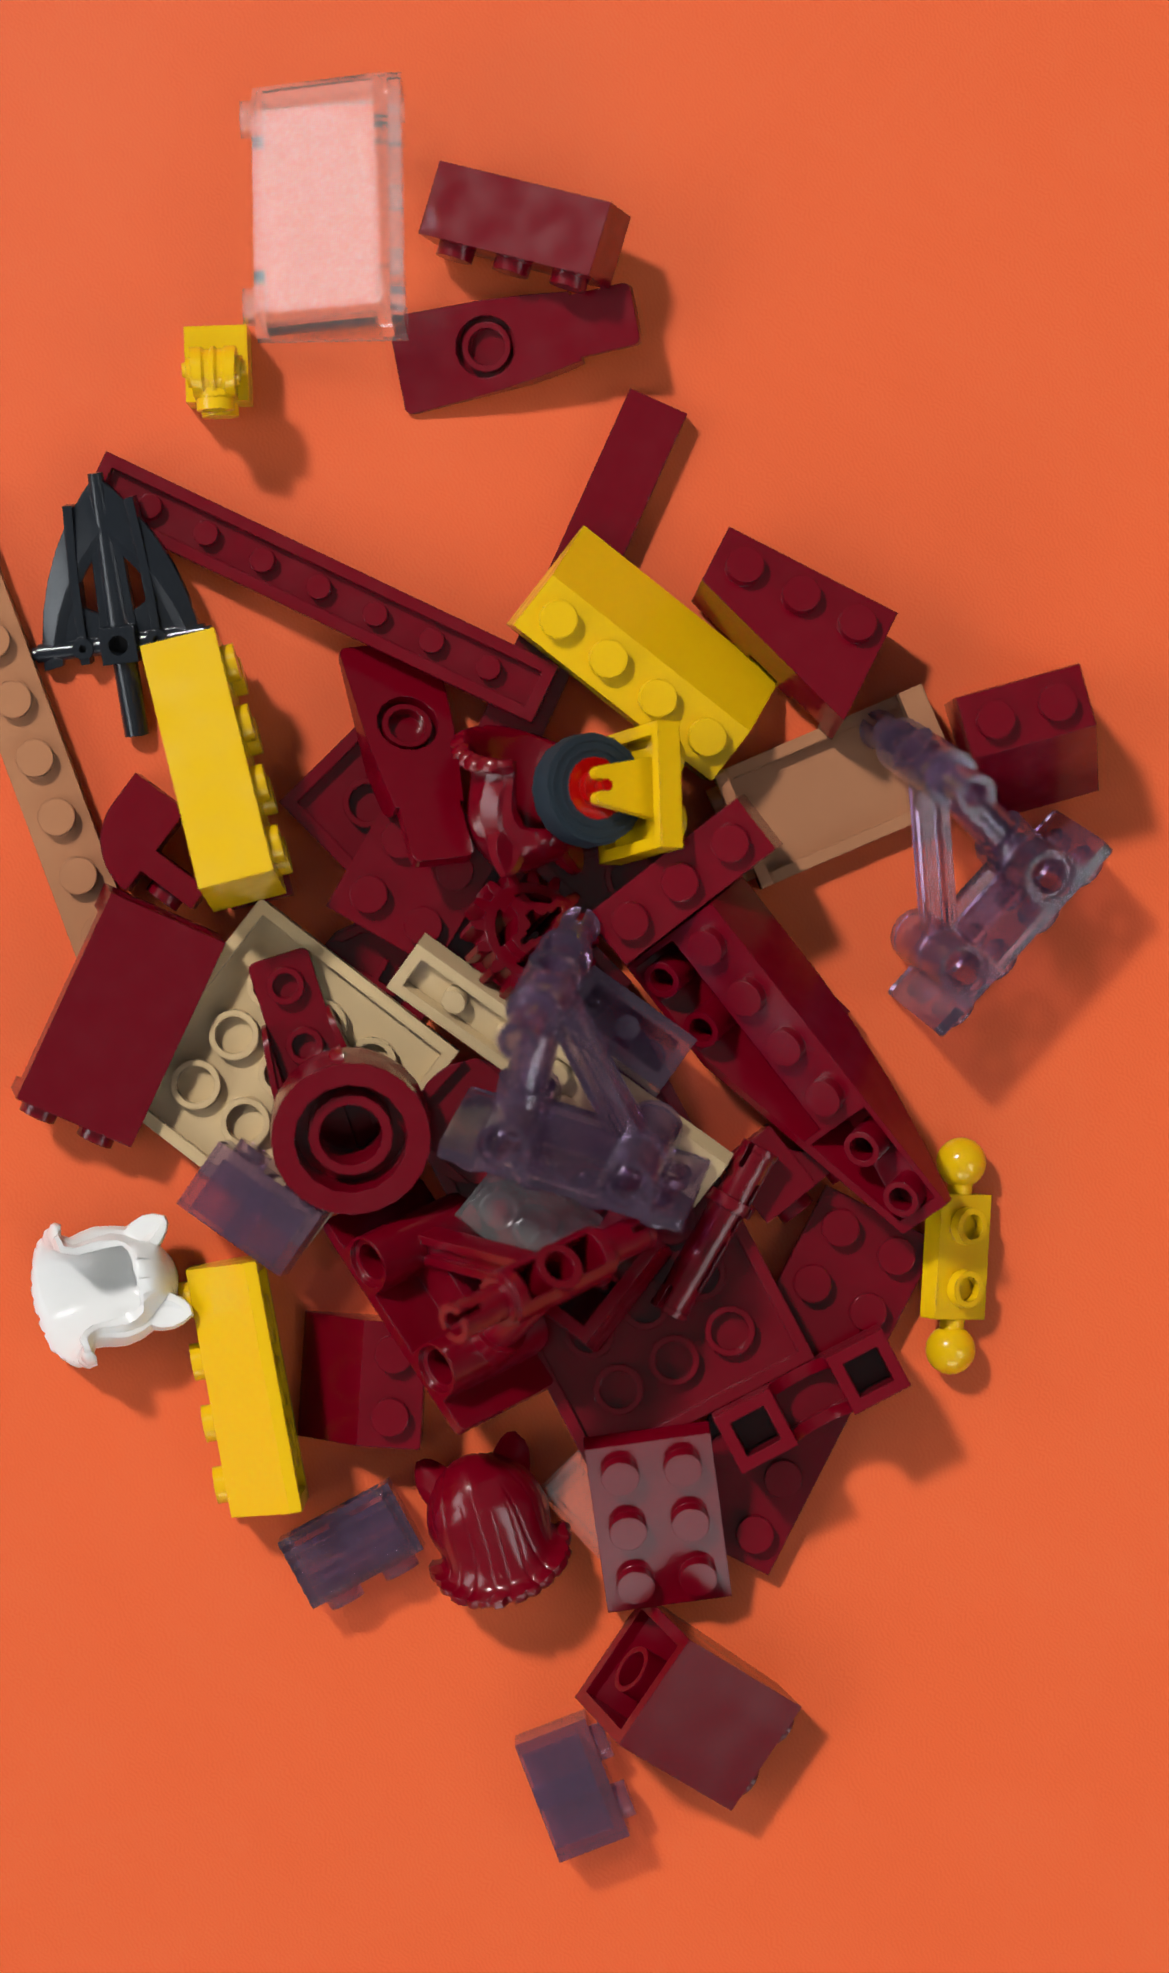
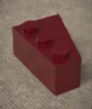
(795, 624)

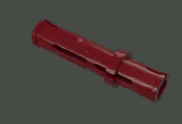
(707, 1242)

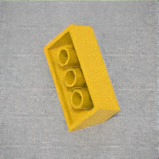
(644, 651)
(246, 1388)

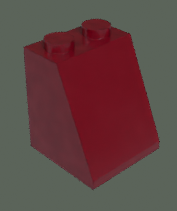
(1031, 737)
(687, 1705)

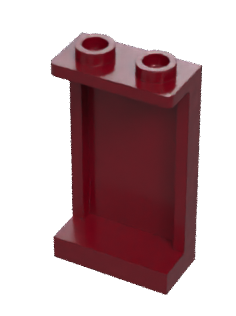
(118, 1019)

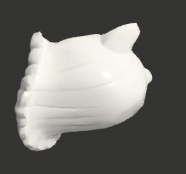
(105, 1287)

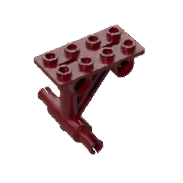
(470, 1304)

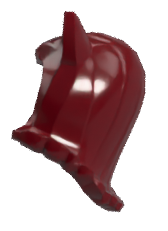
(502, 801)
(491, 1527)

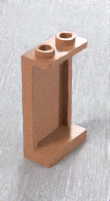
(823, 792)

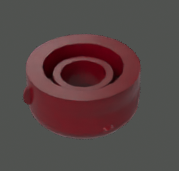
(359, 1177)

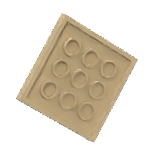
(220, 1072)

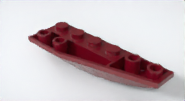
(791, 1050)

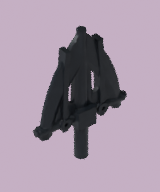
(105, 532)

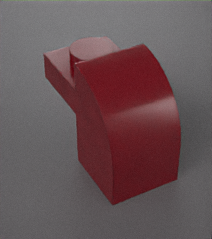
(132, 843)

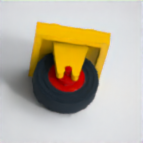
(615, 792)

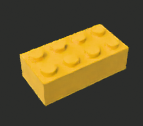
(213, 769)

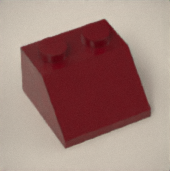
(358, 1384)

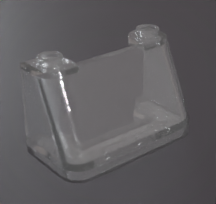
(327, 210)

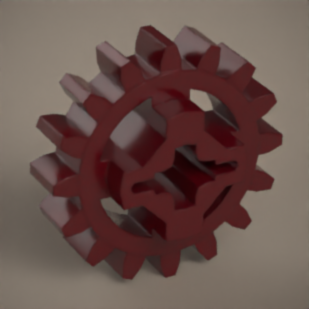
(507, 914)

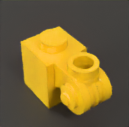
(218, 369)

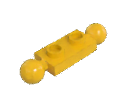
(956, 1258)

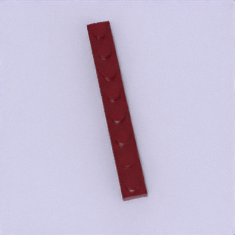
(335, 593)

